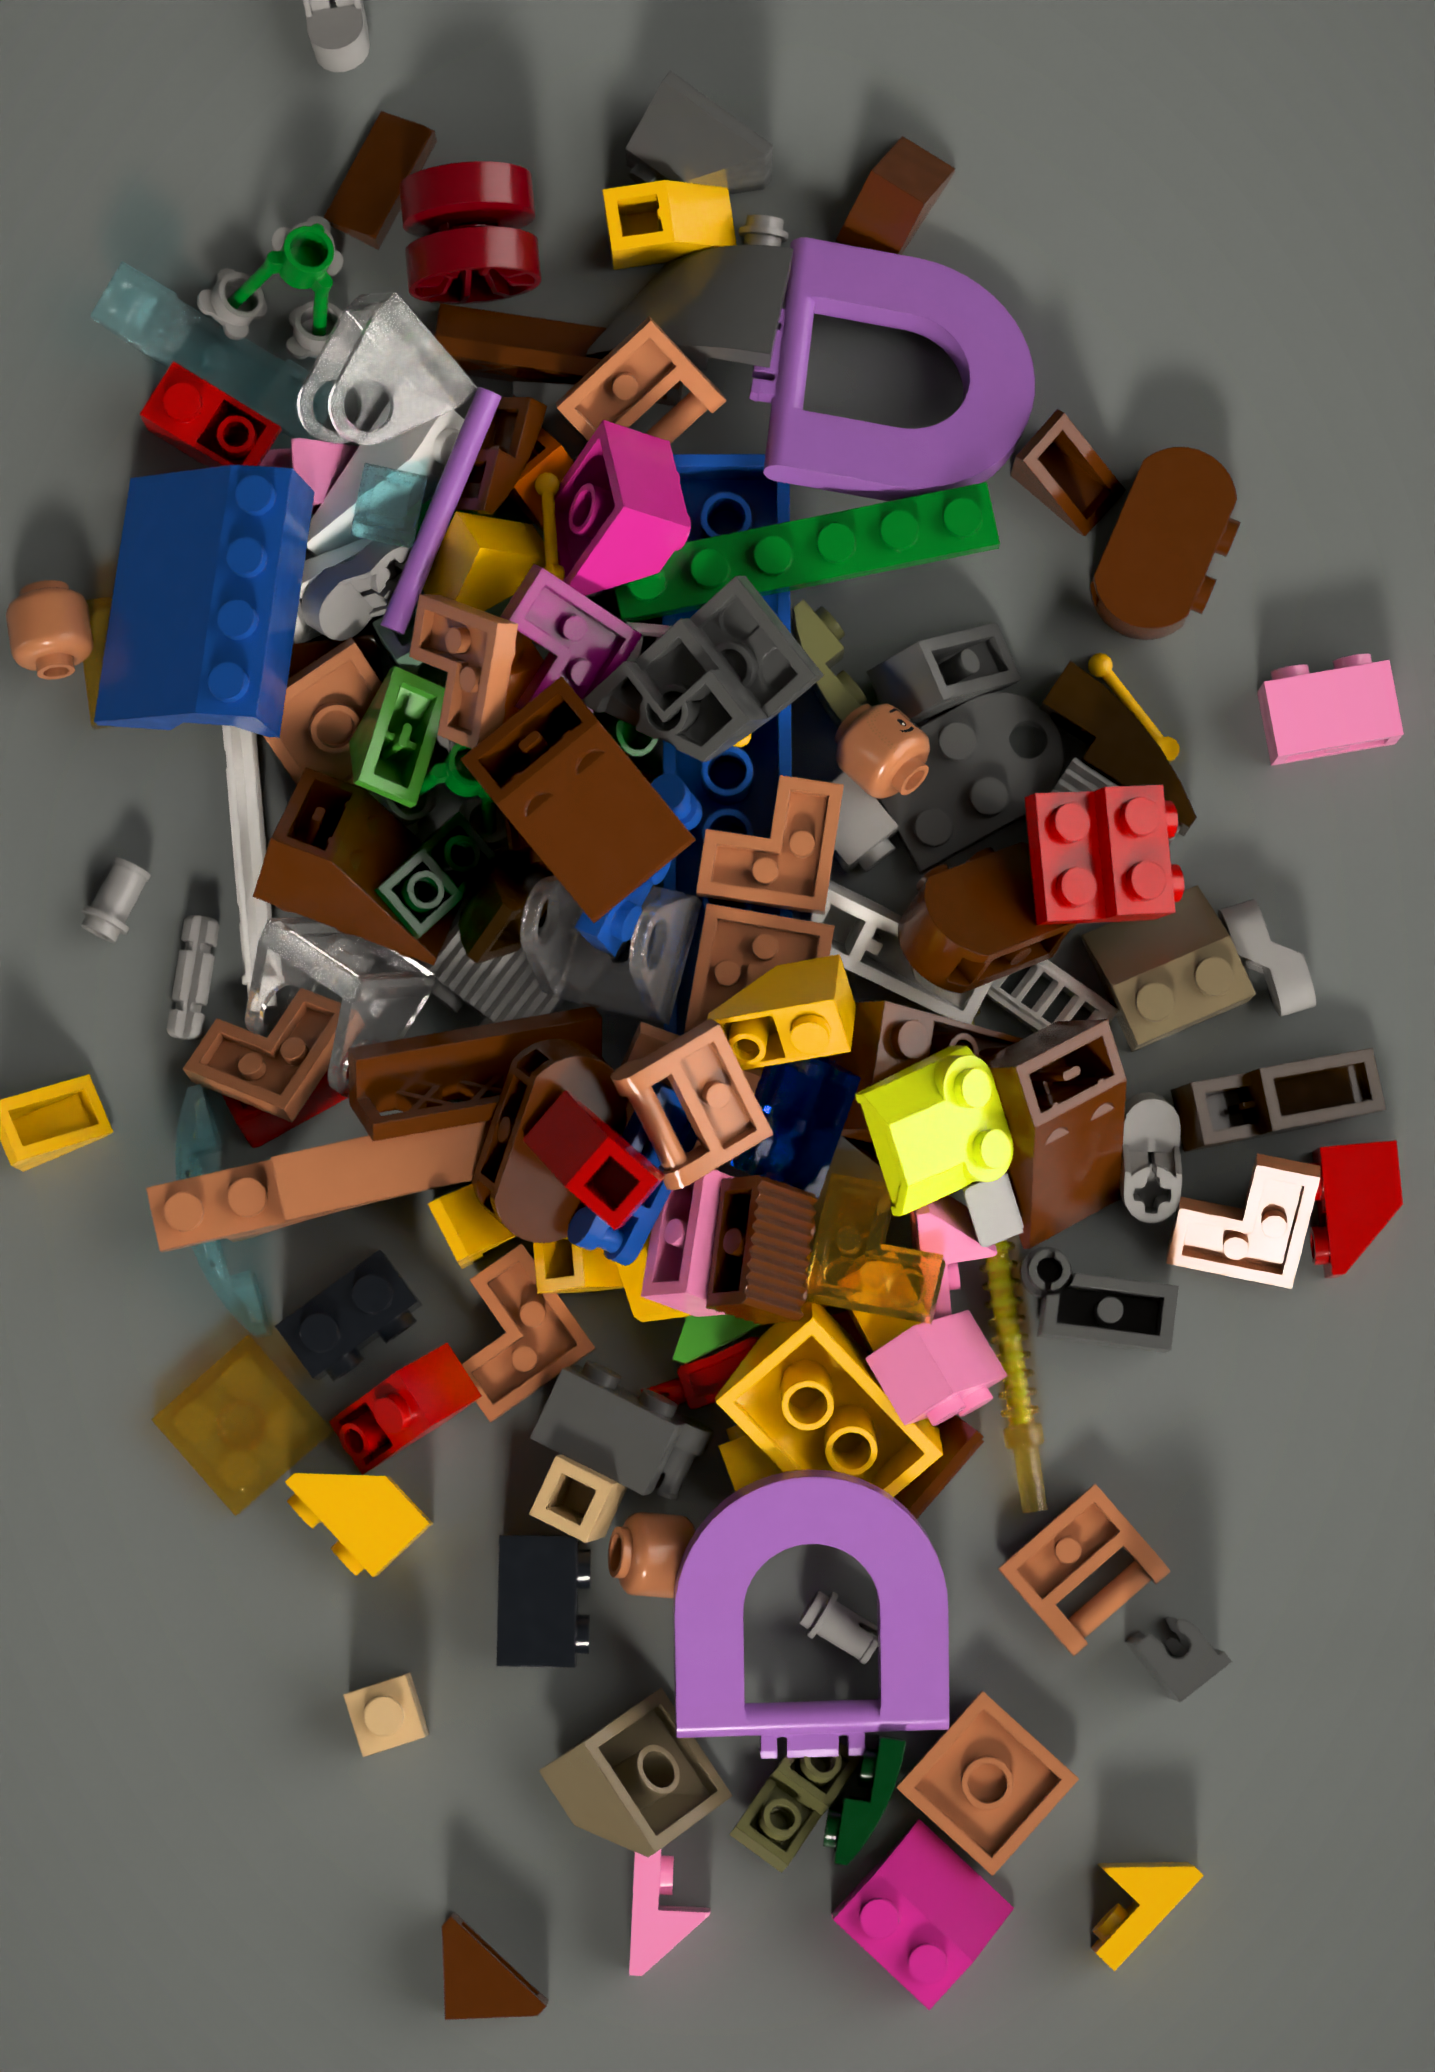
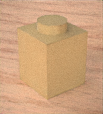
(577, 1500)
(386, 1714)

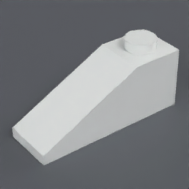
(417, 451)
(870, 947)

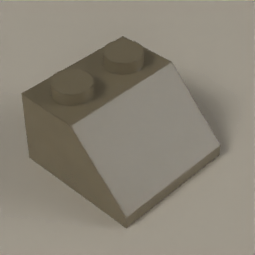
(1168, 970)

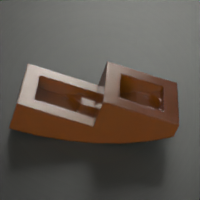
(502, 454)

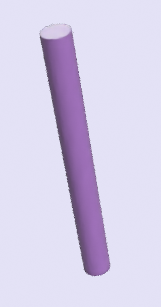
(441, 510)

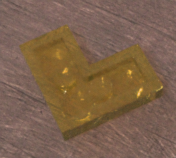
(856, 1267)

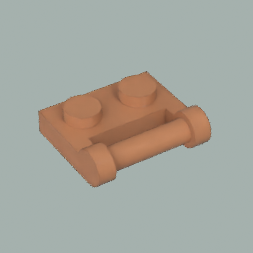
(634, 380)
(711, 1094)
(1070, 1552)

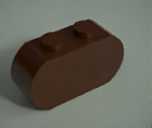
(1165, 544)
(977, 921)
(509, 1175)

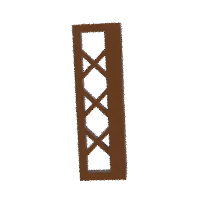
(521, 347)
(461, 1064)

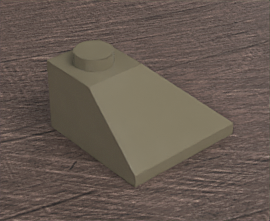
(637, 1779)

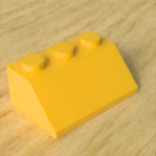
(820, 1407)

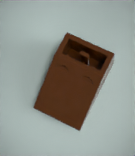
(577, 799)
(331, 858)
(897, 1036)
(1065, 1121)

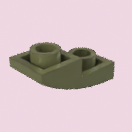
(820, 637)
(792, 1805)

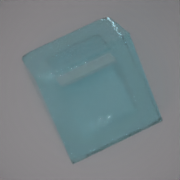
(388, 505)

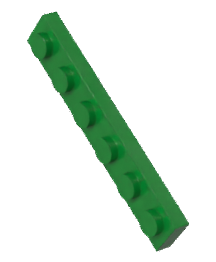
(818, 550)

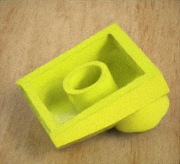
(937, 1128)

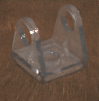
(383, 357)
(581, 974)
(376, 984)

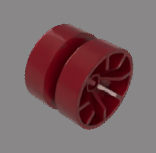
(470, 232)

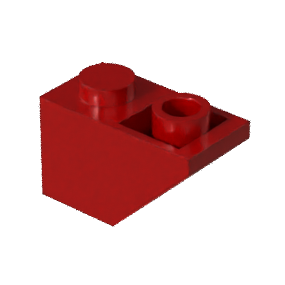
(207, 421)
(593, 1160)
(1354, 1201)
(404, 1408)

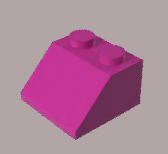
(619, 510)
(923, 1914)

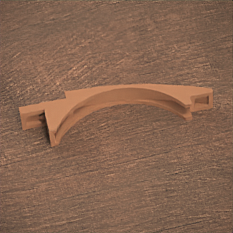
(312, 1184)

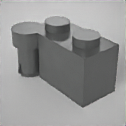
(1098, 1307)
(620, 1433)

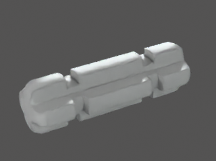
(193, 977)

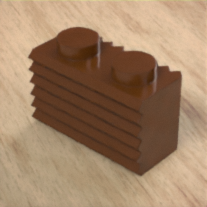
(761, 1250)

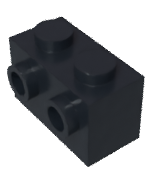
(349, 1316)
(540, 1601)

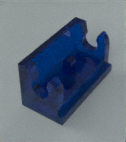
(806, 1111)

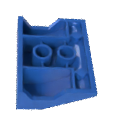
(206, 599)

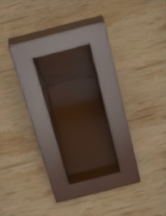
(895, 199)
(1067, 474)
(481, 1980)

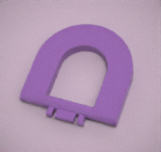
(912, 297)
(710, 1599)

